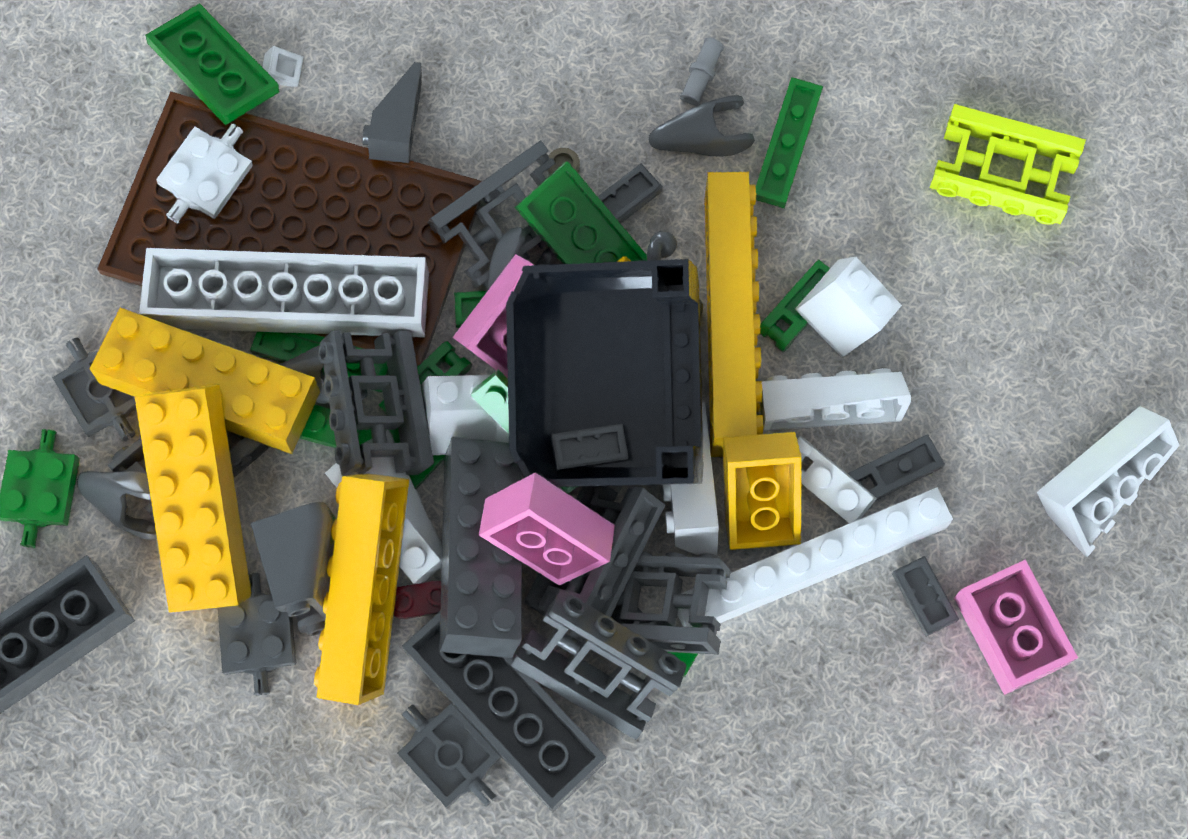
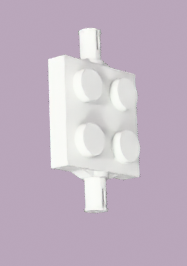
(204, 172)

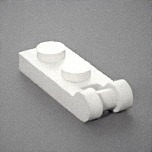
(834, 484)

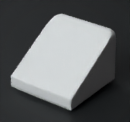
(283, 66)

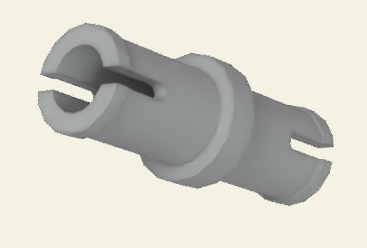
(702, 71)

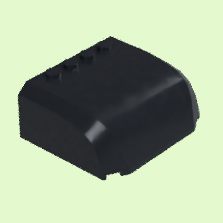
(605, 351)

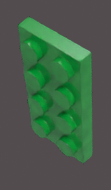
(212, 63)
(576, 221)

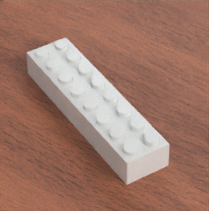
(285, 291)

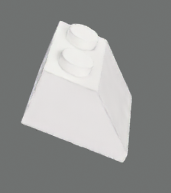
(848, 305)
(454, 412)

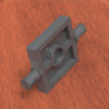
(91, 402)
(255, 637)
(449, 755)

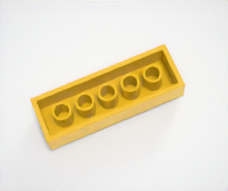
(256, 394)
(193, 498)
(361, 588)

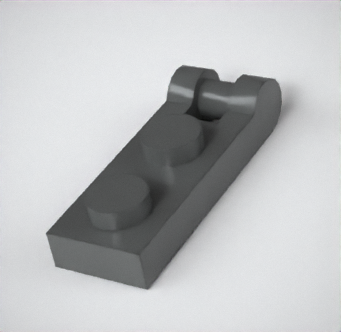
(900, 467)

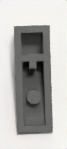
(394, 120)

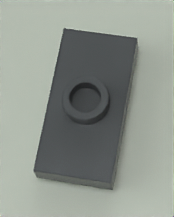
(631, 193)
(589, 447)
(925, 596)

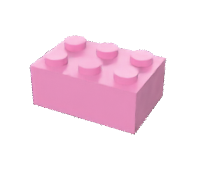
(486, 326)
(547, 529)
(1015, 627)

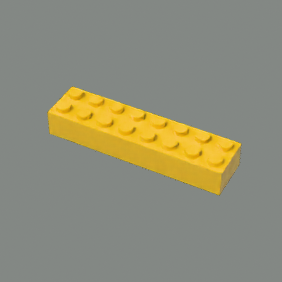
(732, 308)

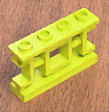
(1015, 141)

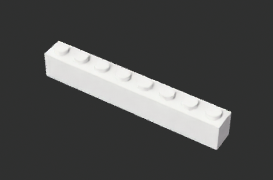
(826, 556)

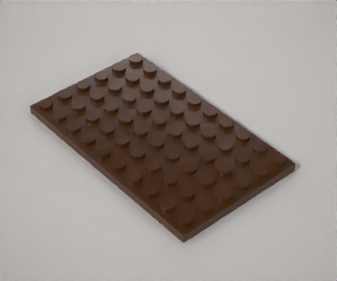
(295, 199)

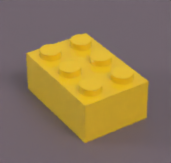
(762, 490)

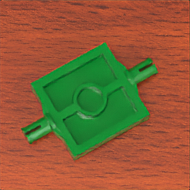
(38, 487)

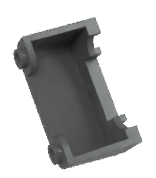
(295, 561)

